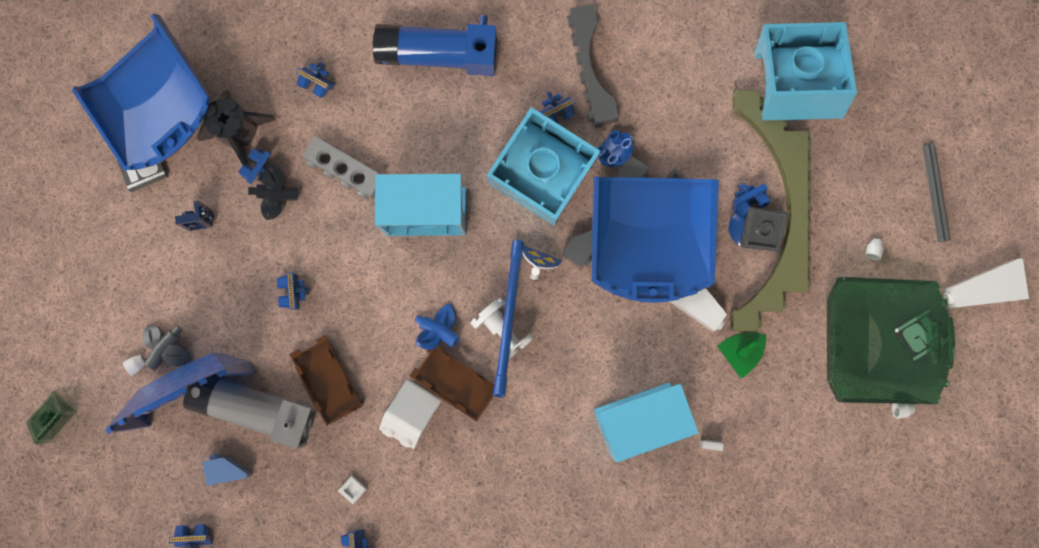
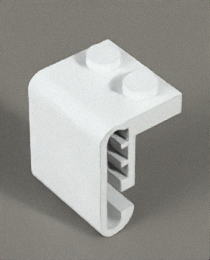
(409, 414)

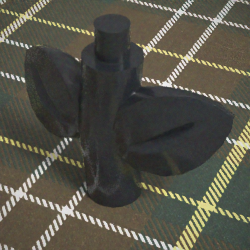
(273, 192)

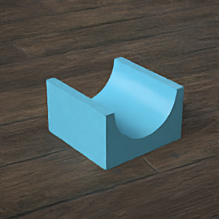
(806, 71)
(542, 166)
(420, 204)
(645, 421)

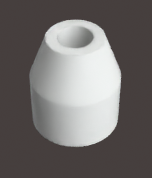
(875, 249)
(134, 364)
(905, 410)

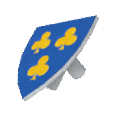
(539, 261)

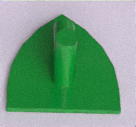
(743, 351)

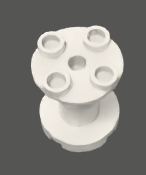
(494, 321)

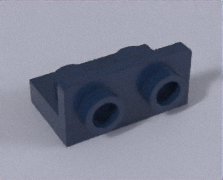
(195, 221)

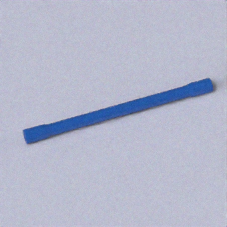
(501, 378)

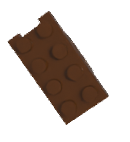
(326, 381)
(454, 383)

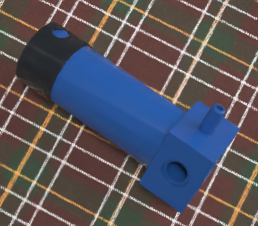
(438, 47)

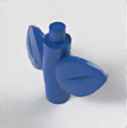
(437, 329)

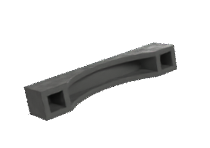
(602, 104)
(580, 247)

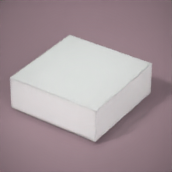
(712, 445)
(352, 489)

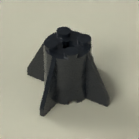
(231, 124)

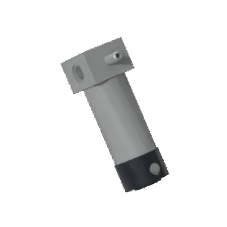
(282, 419)

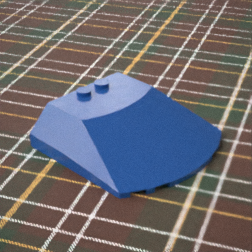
(147, 101)
(654, 236)
(172, 386)

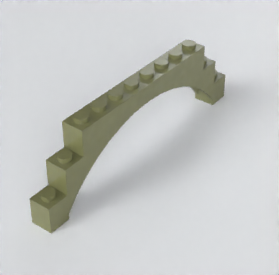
(792, 266)

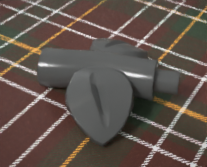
(164, 347)

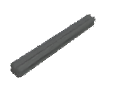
(936, 193)

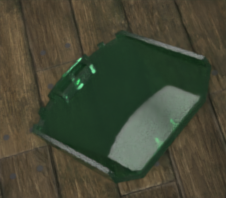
(867, 355)

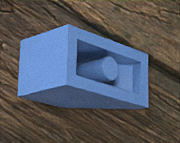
(223, 469)

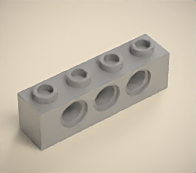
(318, 149)

